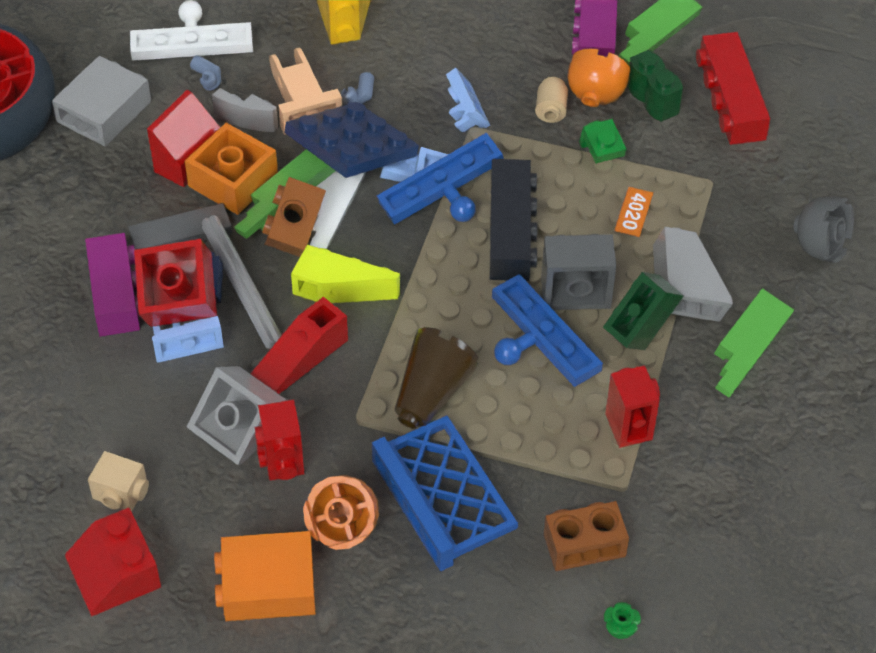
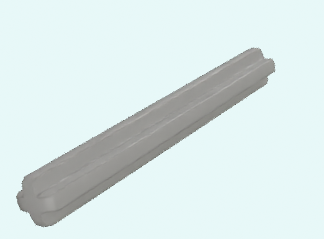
(241, 281)

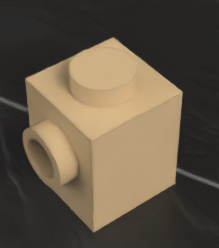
(118, 481)

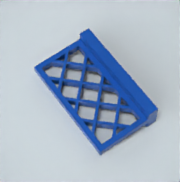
(420, 510)

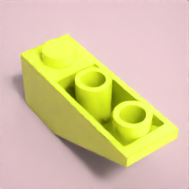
(341, 278)

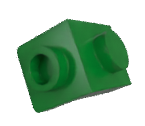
(602, 141)

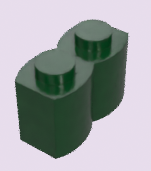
(655, 85)

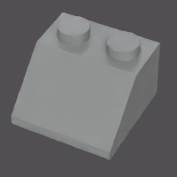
(231, 411)

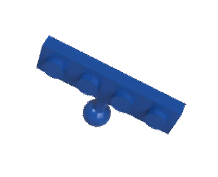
(442, 180)
(544, 330)

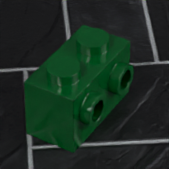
(643, 311)

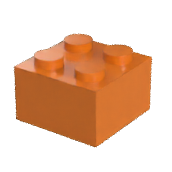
(230, 167)

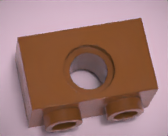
(304, 200)

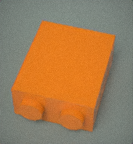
(265, 576)

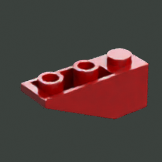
(303, 345)

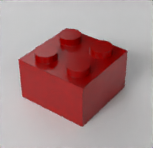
(175, 283)

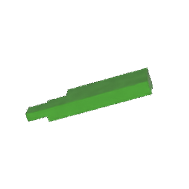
(658, 25)
(304, 168)
(750, 339)

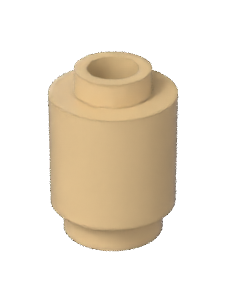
(551, 100)

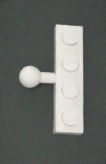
(191, 39)

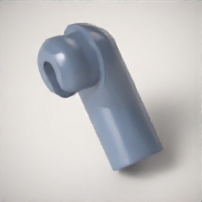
(210, 72)
(362, 93)

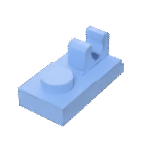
(469, 105)
(187, 339)

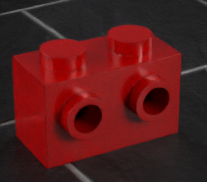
(632, 405)
(279, 440)

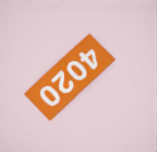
(633, 211)

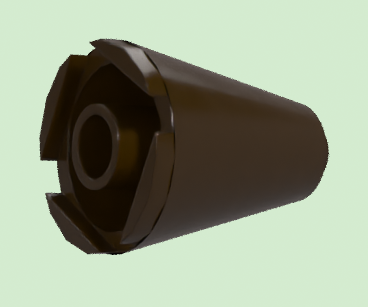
(432, 376)

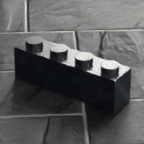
(511, 219)

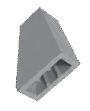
(688, 268)

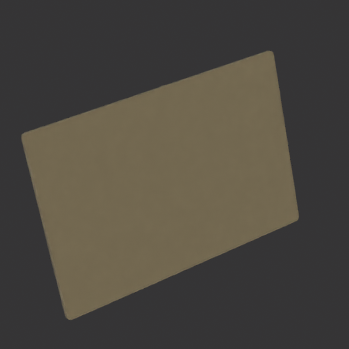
(528, 408)

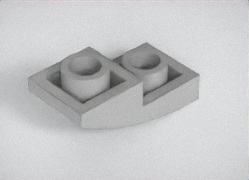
(249, 114)

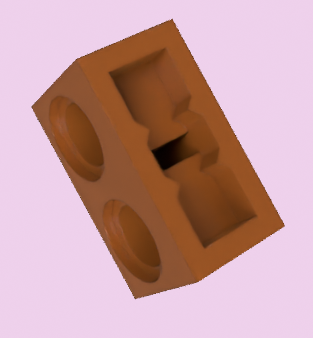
(588, 543)

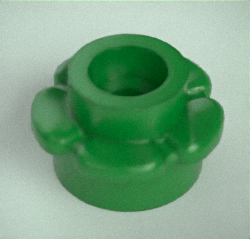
(618, 628)

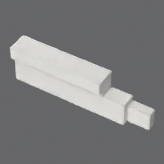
(334, 206)

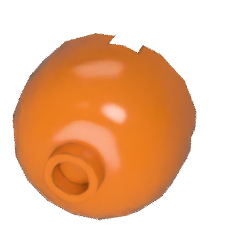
(597, 78)
(341, 511)

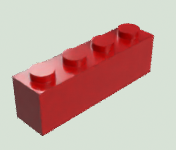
(733, 88)

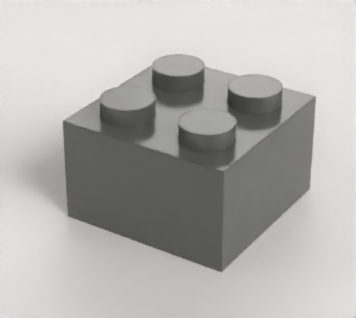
(578, 271)

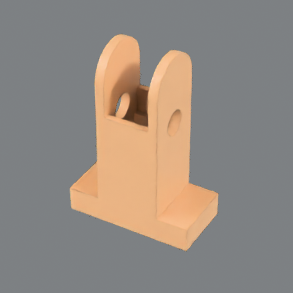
(300, 89)

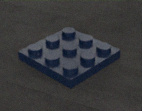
(351, 139)

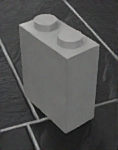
(102, 100)

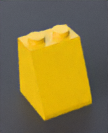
(343, 18)

